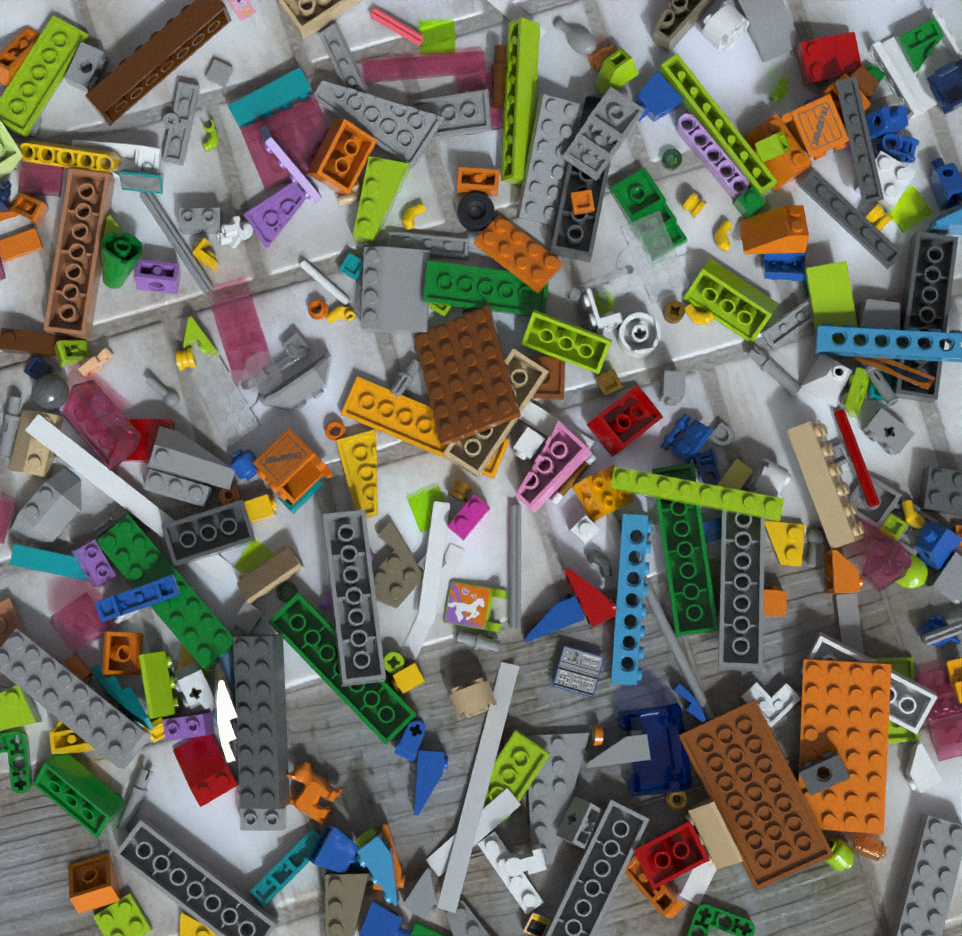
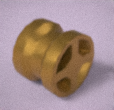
(670, 314)
(460, 490)

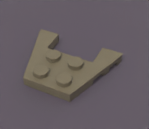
(398, 572)

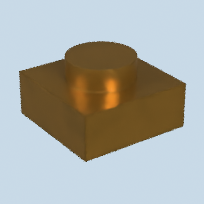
(608, 383)

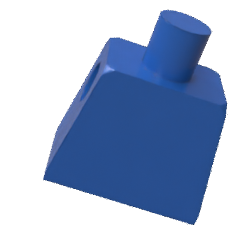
(658, 98)
(892, 120)
(946, 184)
(936, 545)
(334, 851)
(383, 922)

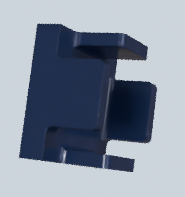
(947, 86)

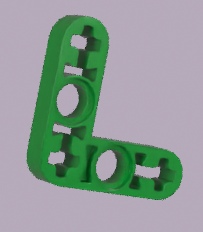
(8, 746)
(713, 921)

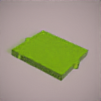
(438, 37)
(910, 210)
(423, 506)
(252, 556)

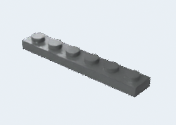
(860, 140)
(850, 219)

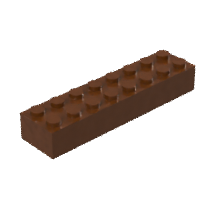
(157, 58)

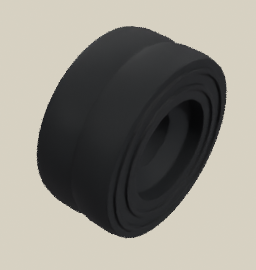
(475, 200)

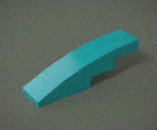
(46, 562)
(124, 699)
(284, 870)

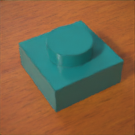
(352, 267)

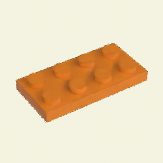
(518, 253)

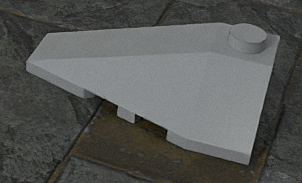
(185, 458)

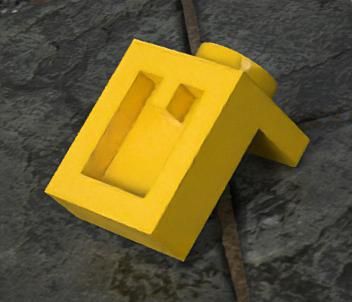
(207, 258)

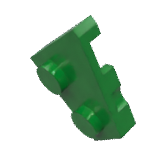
(919, 43)

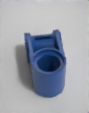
(902, 147)
(707, 465)
(409, 742)

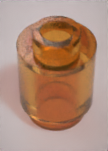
(598, 57)
(869, 847)

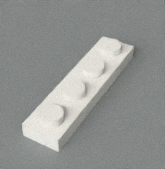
(519, 886)

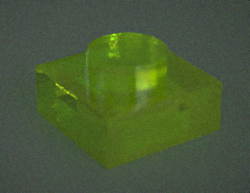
(780, 89)

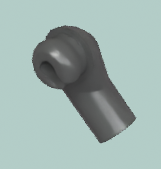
(601, 560)

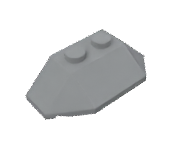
(301, 387)
(49, 510)

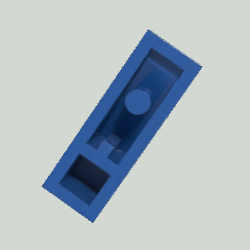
(559, 616)
(428, 774)

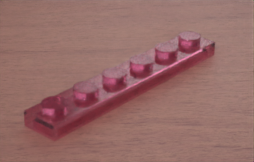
(422, 66)

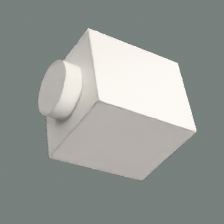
(528, 444)
(584, 530)

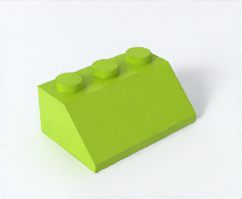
(158, 684)

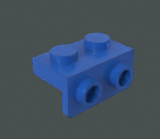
(784, 266)

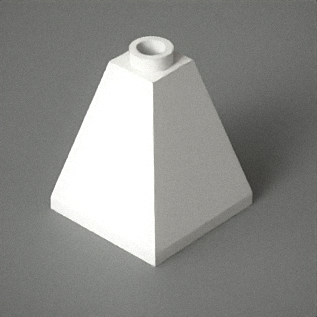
(828, 380)

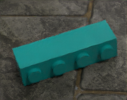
(272, 99)

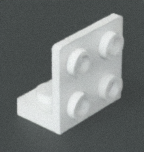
(600, 325)

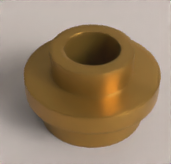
(679, 805)

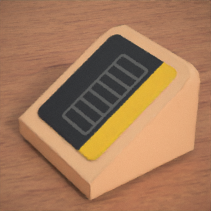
(536, 924)

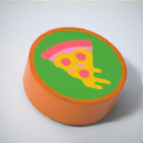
(597, 735)

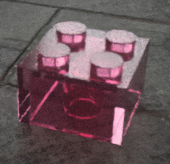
(79, 623)

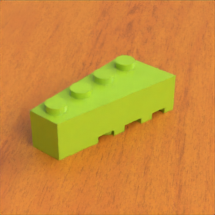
(379, 191)
(17, 709)

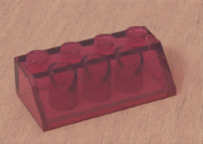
(100, 424)

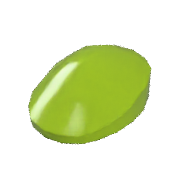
(915, 575)

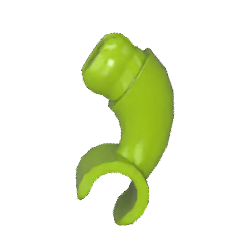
(212, 141)

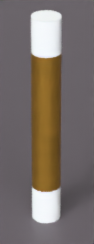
(572, 479)

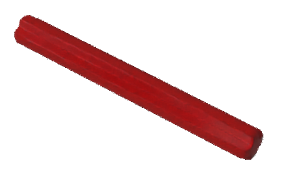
(856, 457)

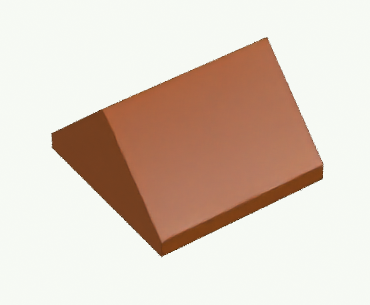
(122, 653)

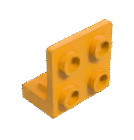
(597, 495)

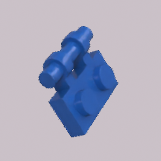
(690, 442)

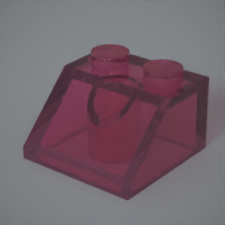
(885, 563)

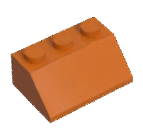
(788, 165)

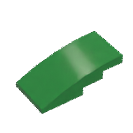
(640, 196)

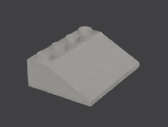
(394, 290)

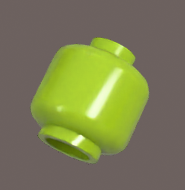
(843, 855)

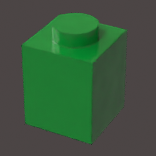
(749, 203)

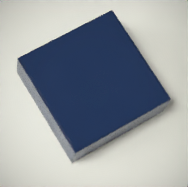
(37, 368)

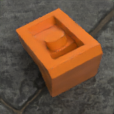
(30, 208)

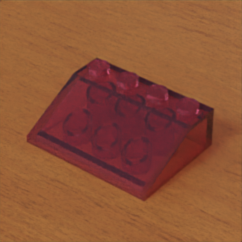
(299, 132)

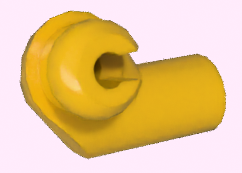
(410, 213)
(721, 236)
(340, 312)
(699, 318)
(912, 516)

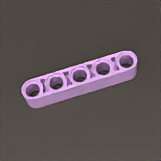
(711, 146)

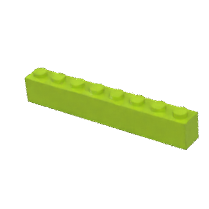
(519, 97)
(717, 124)
(697, 493)

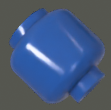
(243, 464)

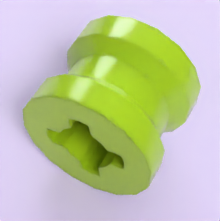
(394, 659)

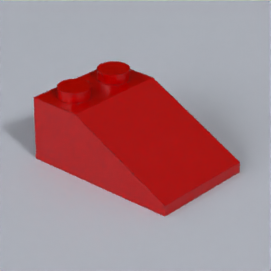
(828, 58)
(624, 421)
(148, 429)
(591, 601)
(205, 768)
(671, 854)

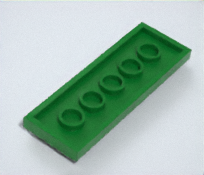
(478, 287)

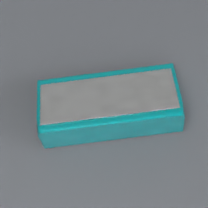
(141, 181)

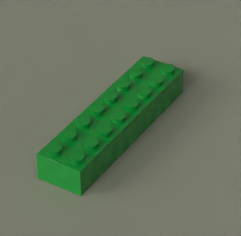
(686, 560)
(185, 614)
(315, 642)

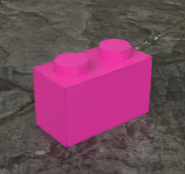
(468, 517)

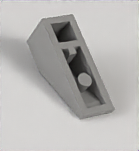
(625, 750)

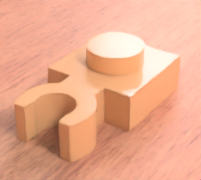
(91, 365)

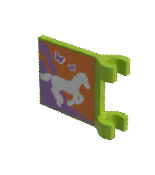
(472, 606)

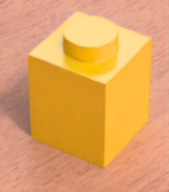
(261, 508)
(407, 678)

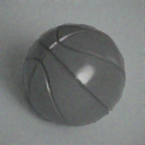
(50, 391)

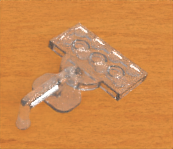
(651, 263)
(225, 393)

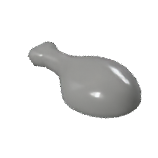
(579, 39)

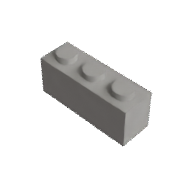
(178, 489)

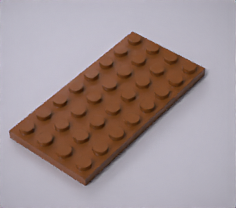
(756, 794)

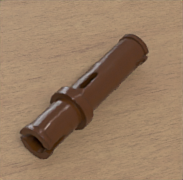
(498, 82)

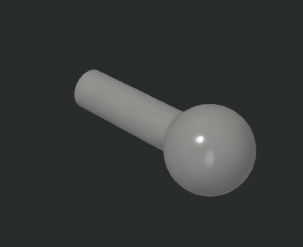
(170, 398)
(815, 537)

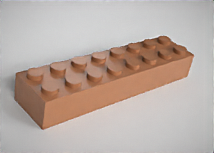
(79, 254)

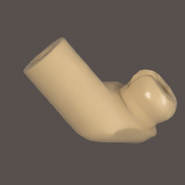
(352, 197)

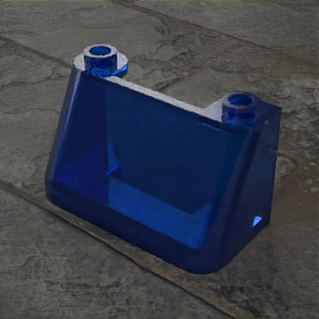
(669, 763)

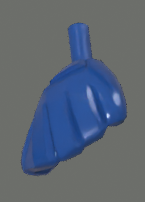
(934, 623)

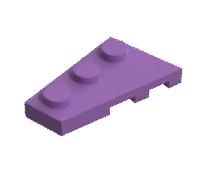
(274, 213)

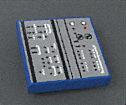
(578, 671)

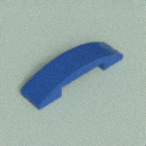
(137, 598)

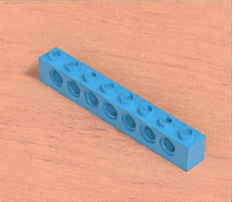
(825, 346)
(620, 674)

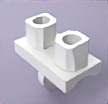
(234, 232)

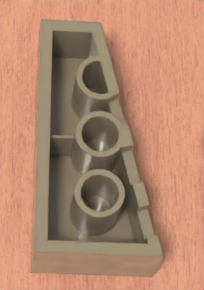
(677, 21)
(343, 901)

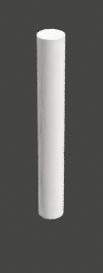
(325, 282)

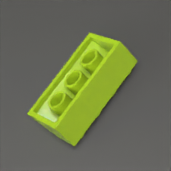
(731, 301)
(566, 342)

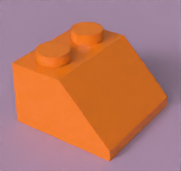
(840, 574)
(93, 883)

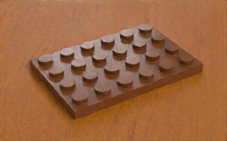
(466, 376)

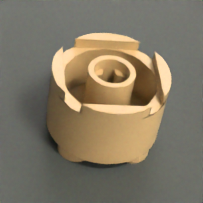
(472, 699)

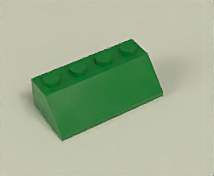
(79, 792)

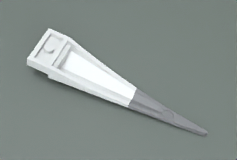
(133, 155)

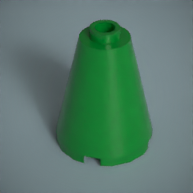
(119, 257)

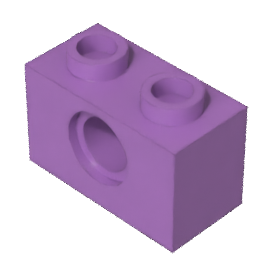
(157, 276)
(93, 563)
(188, 726)

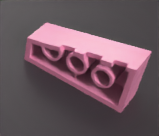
(552, 467)

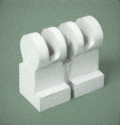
(531, 861)

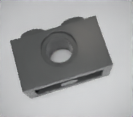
(814, 781)

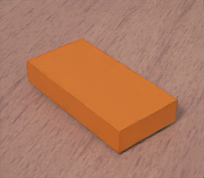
(20, 245)

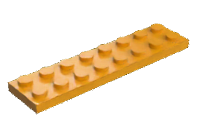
(402, 419)

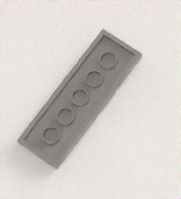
(545, 166)

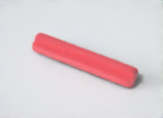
(397, 26)

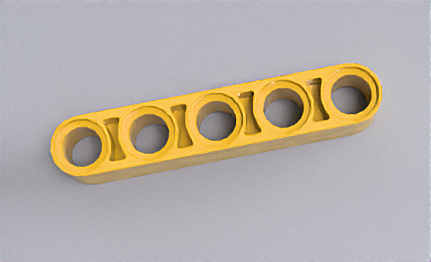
(78, 154)

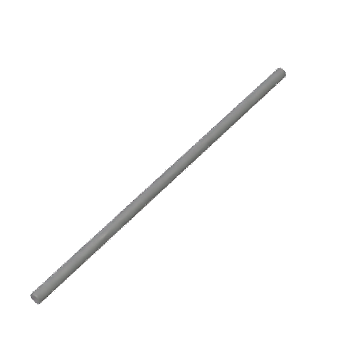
(666, 628)

